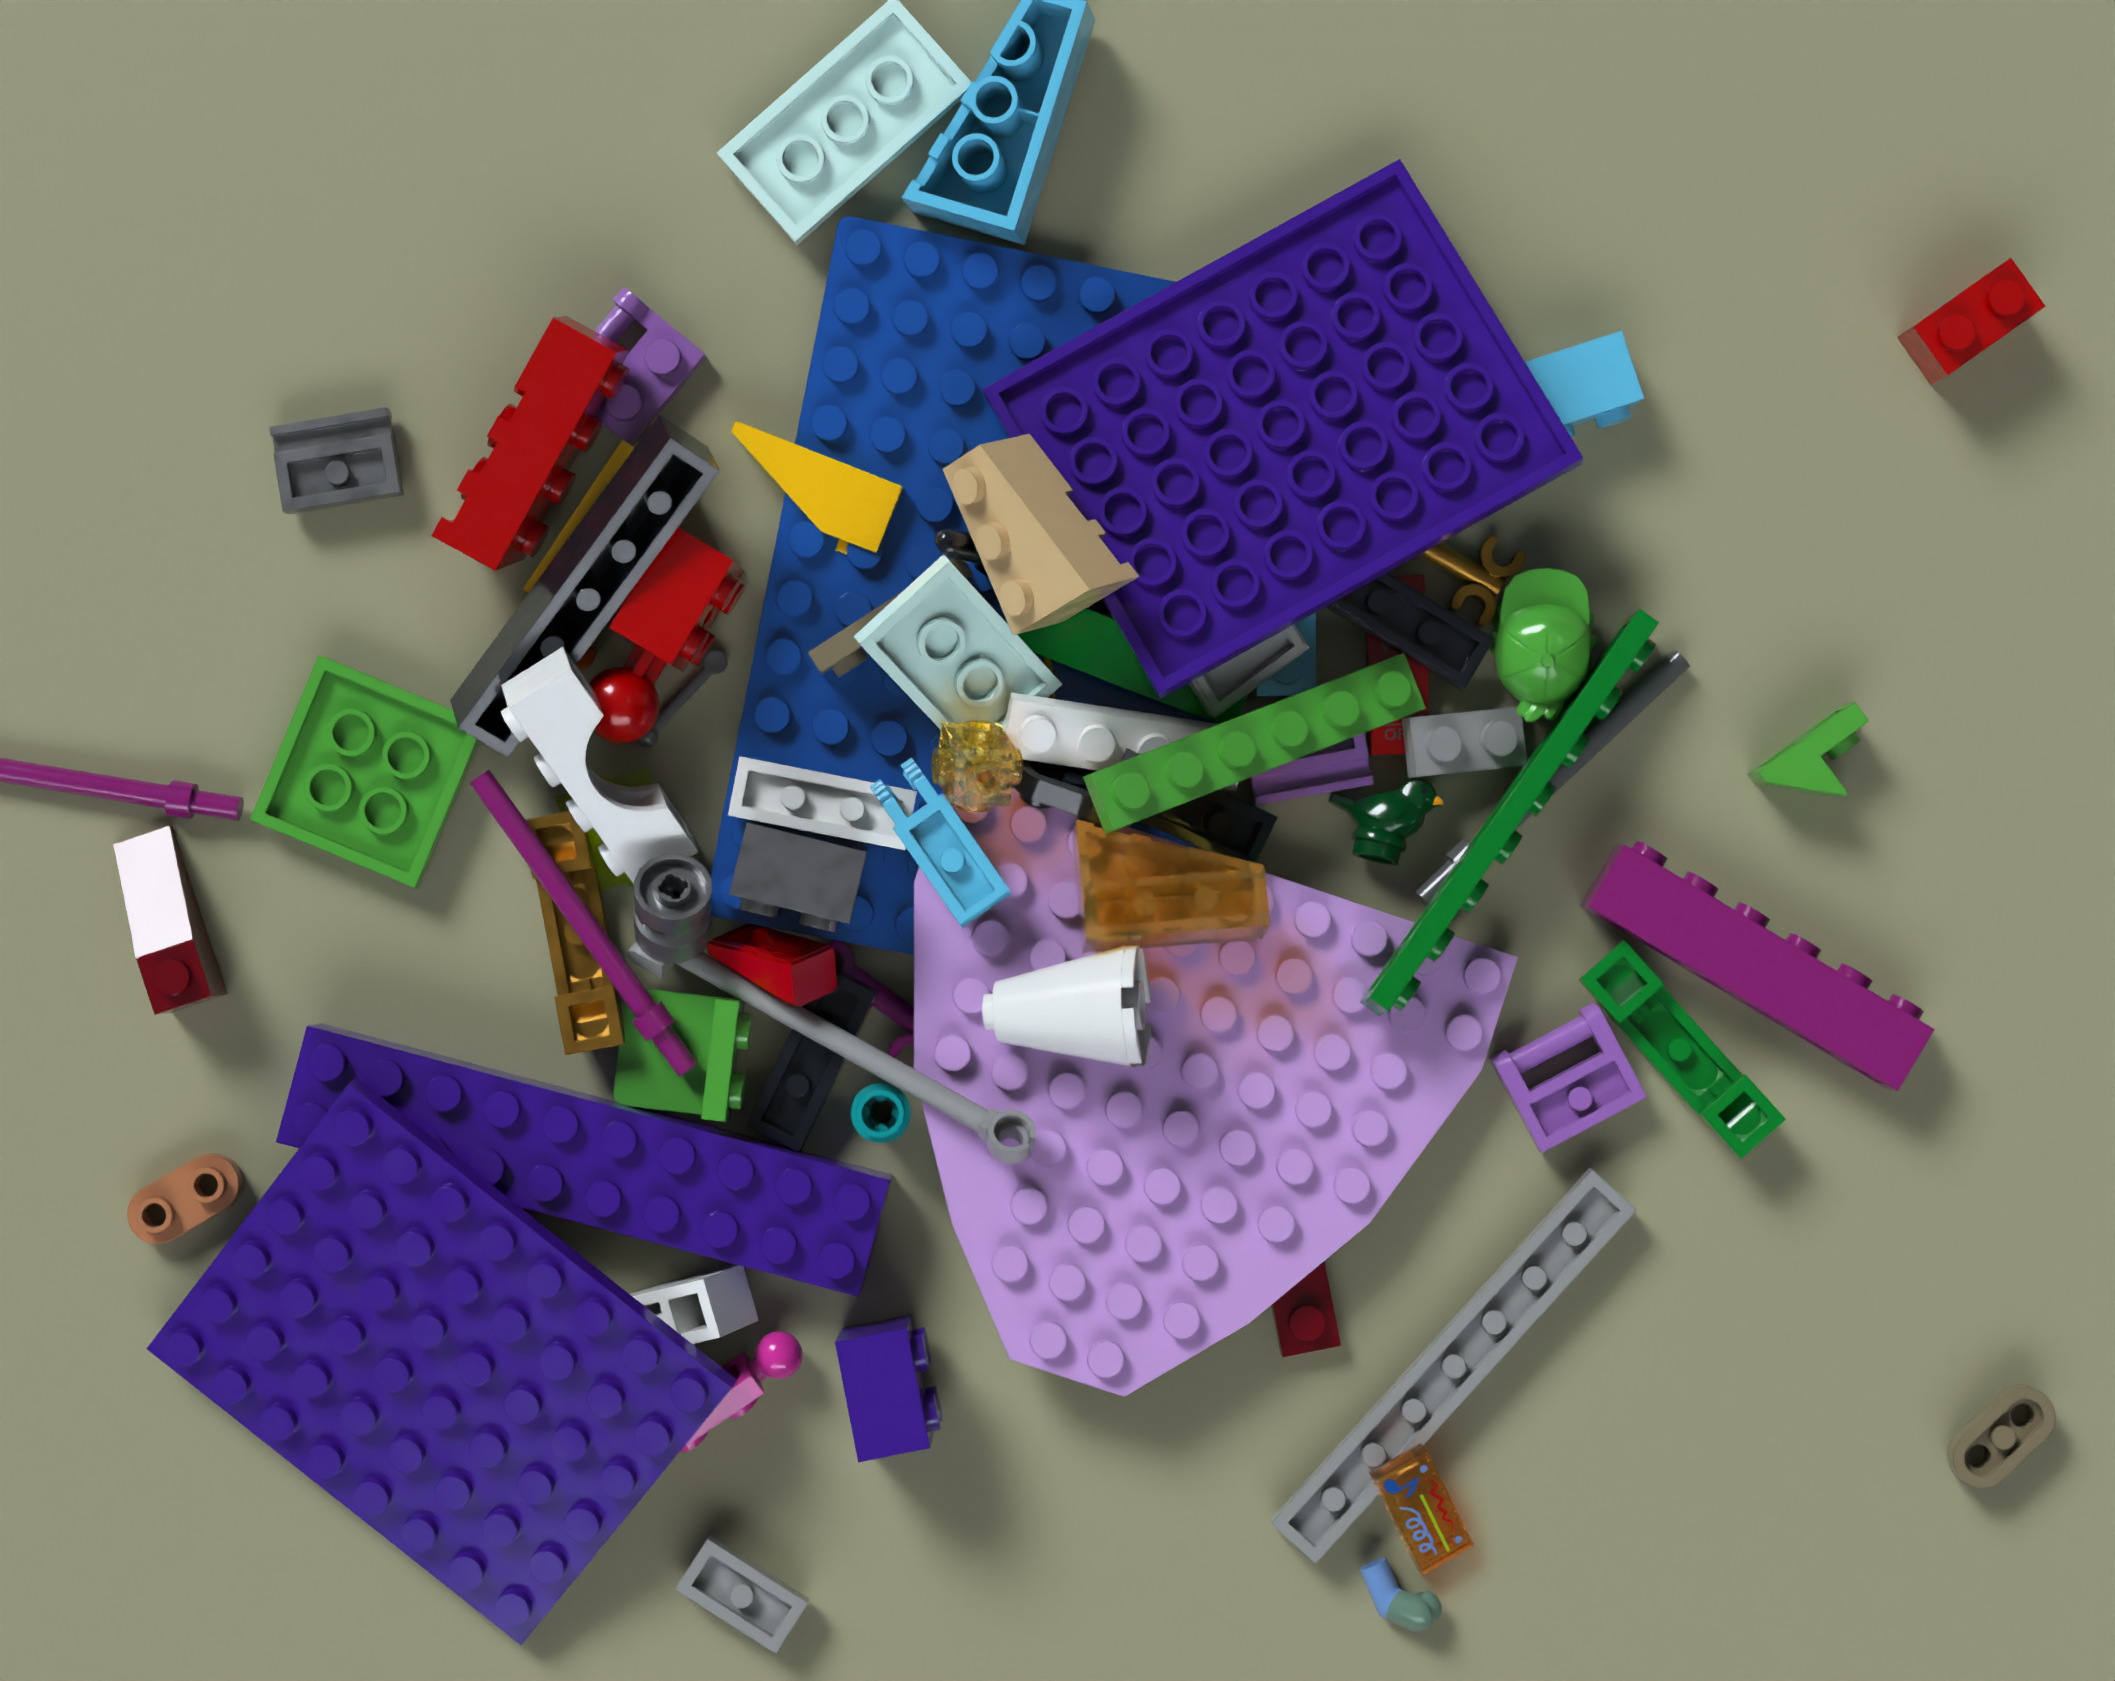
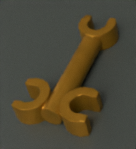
(1484, 578)

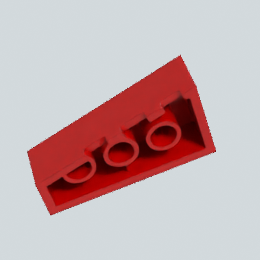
(536, 445)

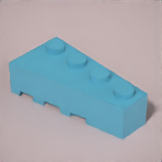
(1004, 135)

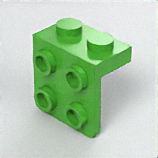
(712, 1032)

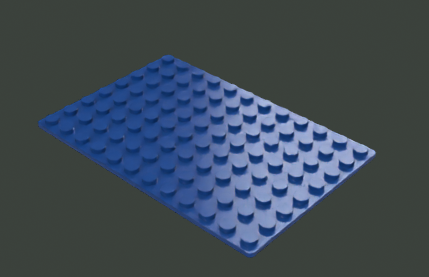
(897, 391)

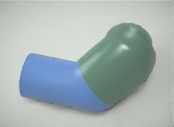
(1398, 1605)

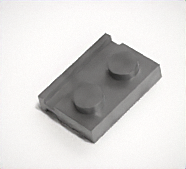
(336, 461)

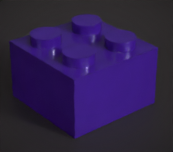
(886, 1387)

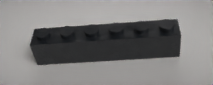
(590, 572)

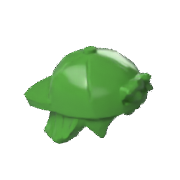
(1543, 640)

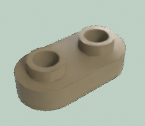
(2003, 1441)

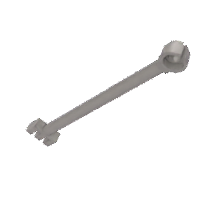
(990, 1125)

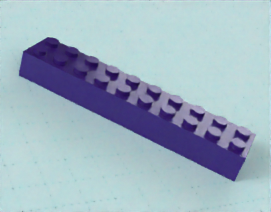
(612, 1160)

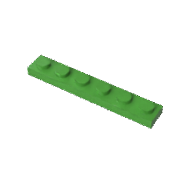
(1253, 743)

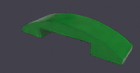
(1098, 648)
(1681, 1050)

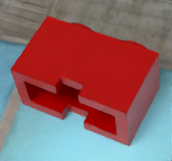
(1971, 321)

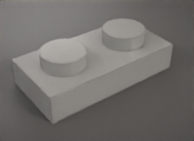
(1464, 742)
(742, 1594)

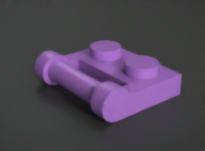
(656, 365)
(1580, 1093)

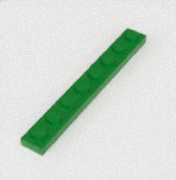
(1498, 835)

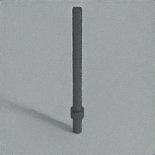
(1599, 734)

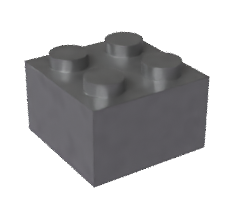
(798, 875)

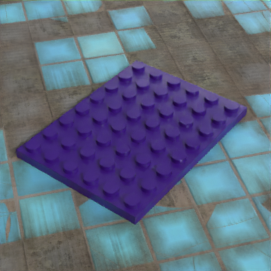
(1288, 425)
(440, 1362)

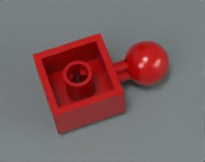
(669, 623)

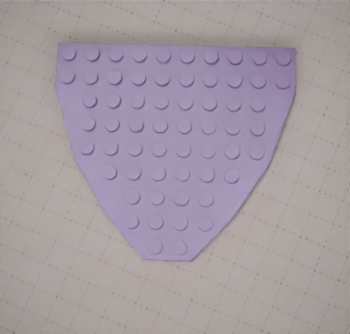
(1223, 1167)

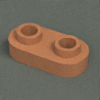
(183, 1198)

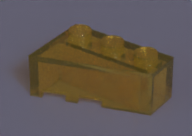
(1163, 893)

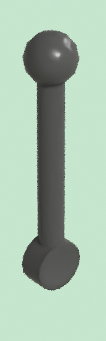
(714, 663)

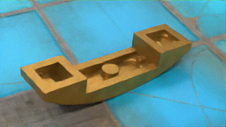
(586, 998)

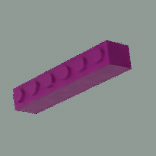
(1757, 966)

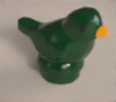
(1388, 819)

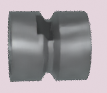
(672, 908)

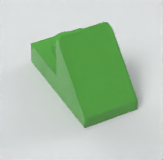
(1800, 762)

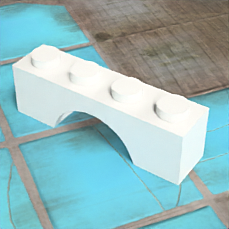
(558, 714)

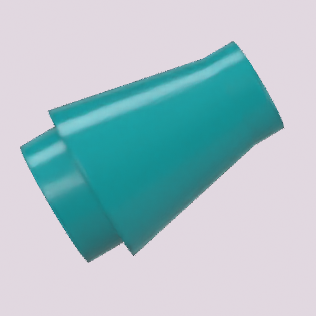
(868, 1125)

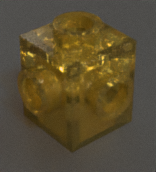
(976, 765)

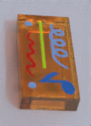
(1421, 1508)

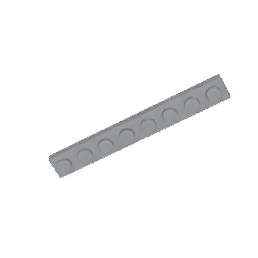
(1454, 1362)

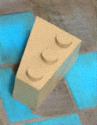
(1031, 535)

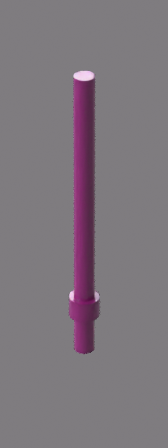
(177, 798)
(651, 1019)

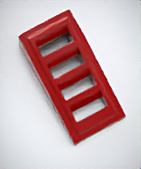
(779, 962)

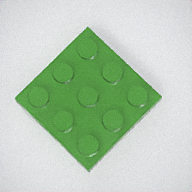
(366, 772)

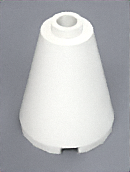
(1077, 1008)

